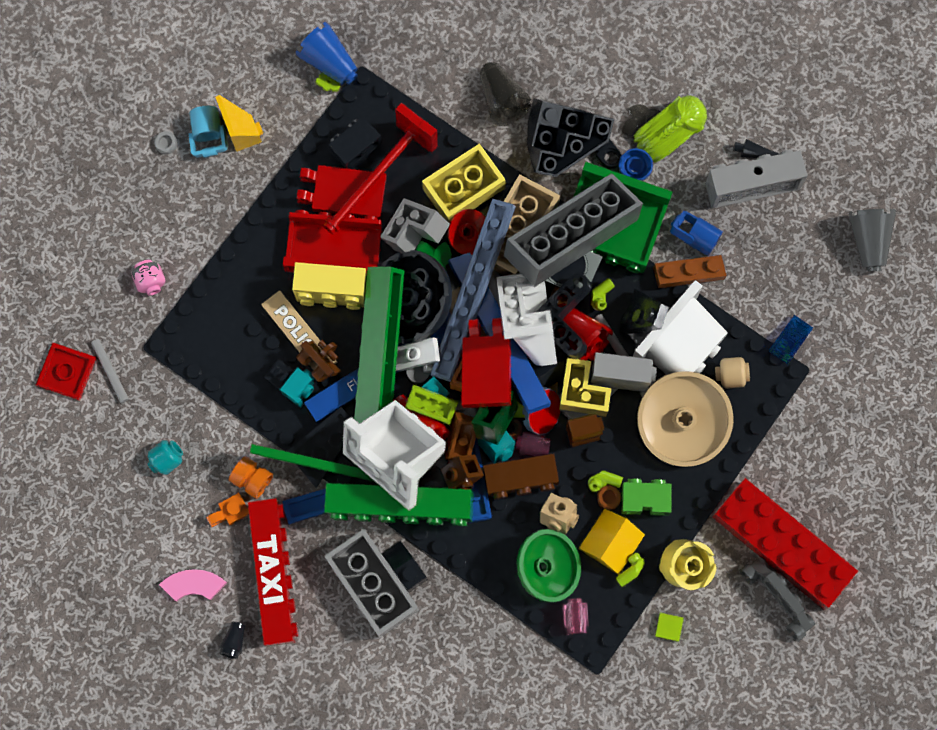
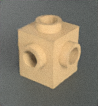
(559, 513)

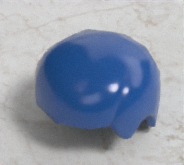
(636, 160)

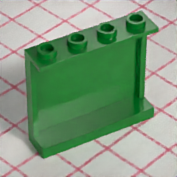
(635, 243)

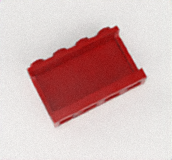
(352, 246)

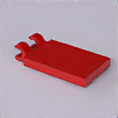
(336, 186)
(486, 367)

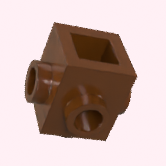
(462, 472)

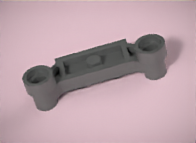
(789, 601)

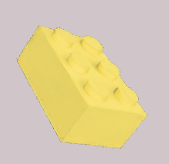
(464, 183)
(329, 285)

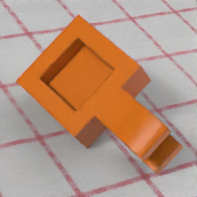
(232, 510)

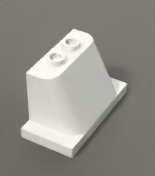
(521, 320)
(685, 338)
(393, 450)

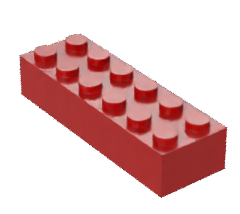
(785, 544)

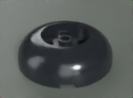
(421, 316)

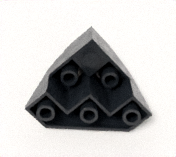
(563, 135)

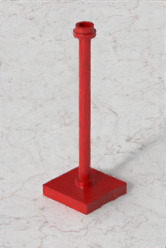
(415, 129)

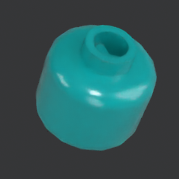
(165, 457)

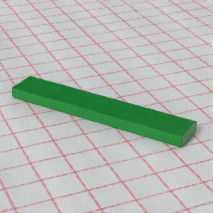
(309, 461)

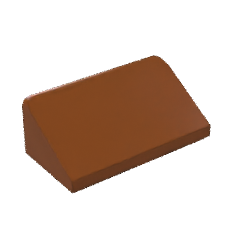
(461, 438)

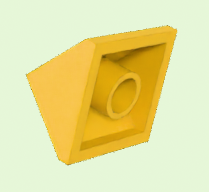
(612, 541)

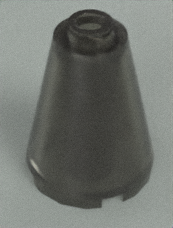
(503, 95)

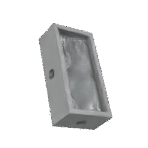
(755, 178)

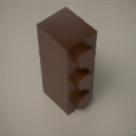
(521, 476)

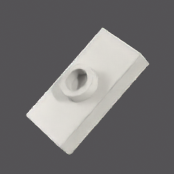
(417, 354)

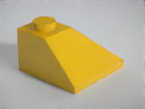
(240, 125)

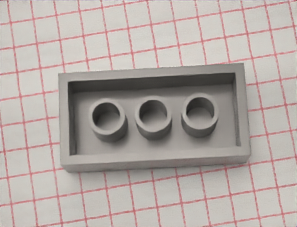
(372, 583)

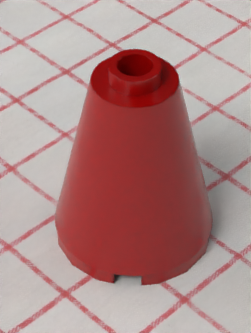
(589, 330)

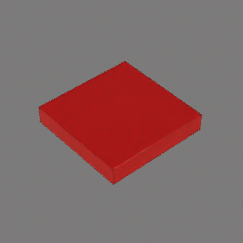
(66, 371)

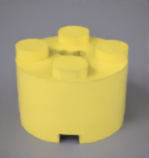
(684, 552)

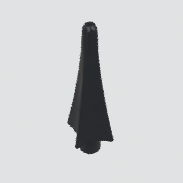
(752, 150)

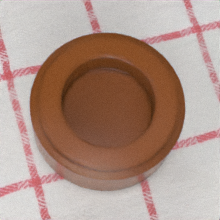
(609, 497)

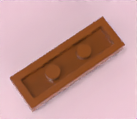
(687, 271)

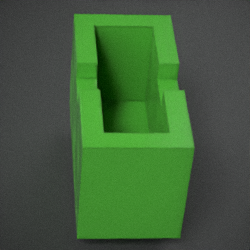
(646, 496)

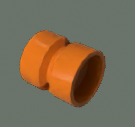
(249, 476)

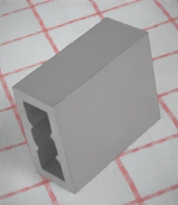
(622, 372)

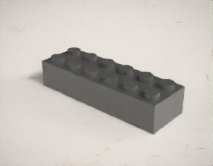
(572, 230)

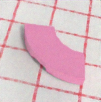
(193, 582)

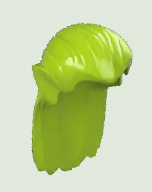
(671, 127)

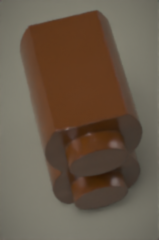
(584, 429)

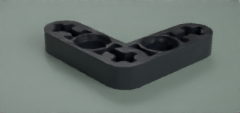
(558, 313)

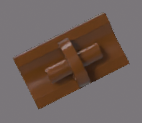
(322, 355)

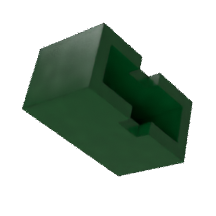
(492, 422)

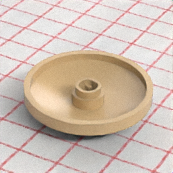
(685, 418)

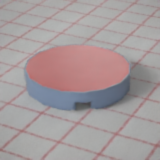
(545, 419)

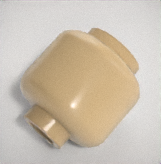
(733, 372)

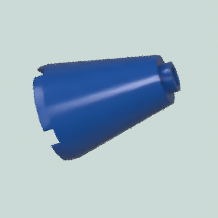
(327, 54)

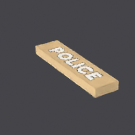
(290, 322)

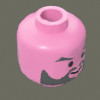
(148, 277)

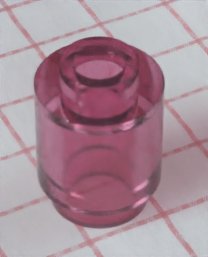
(533, 444)
(575, 616)

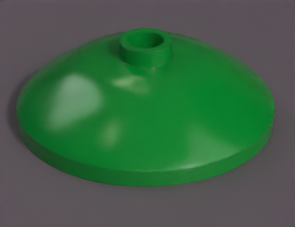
(559, 565)

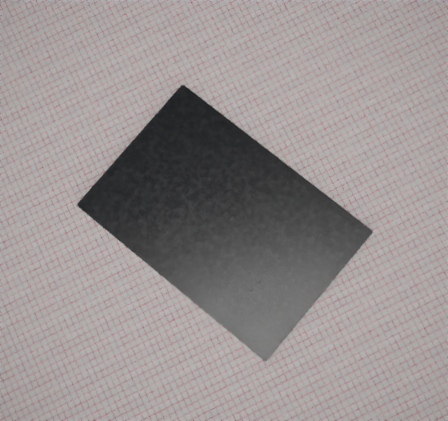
(228, 342)

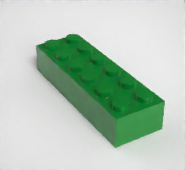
(375, 502)

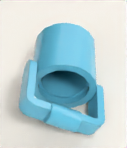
(206, 127)

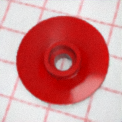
(473, 221)

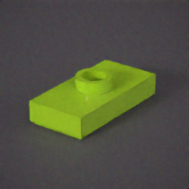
(431, 404)

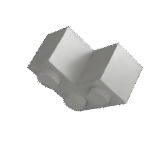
(411, 224)

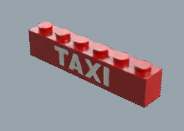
(271, 572)

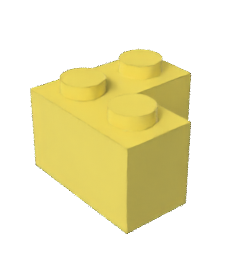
(580, 396)

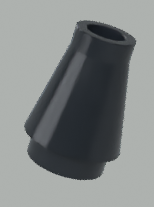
(233, 641)

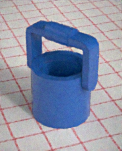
(702, 235)

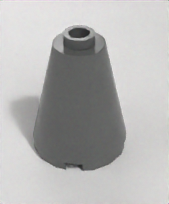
(873, 236)

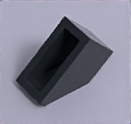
(404, 566)

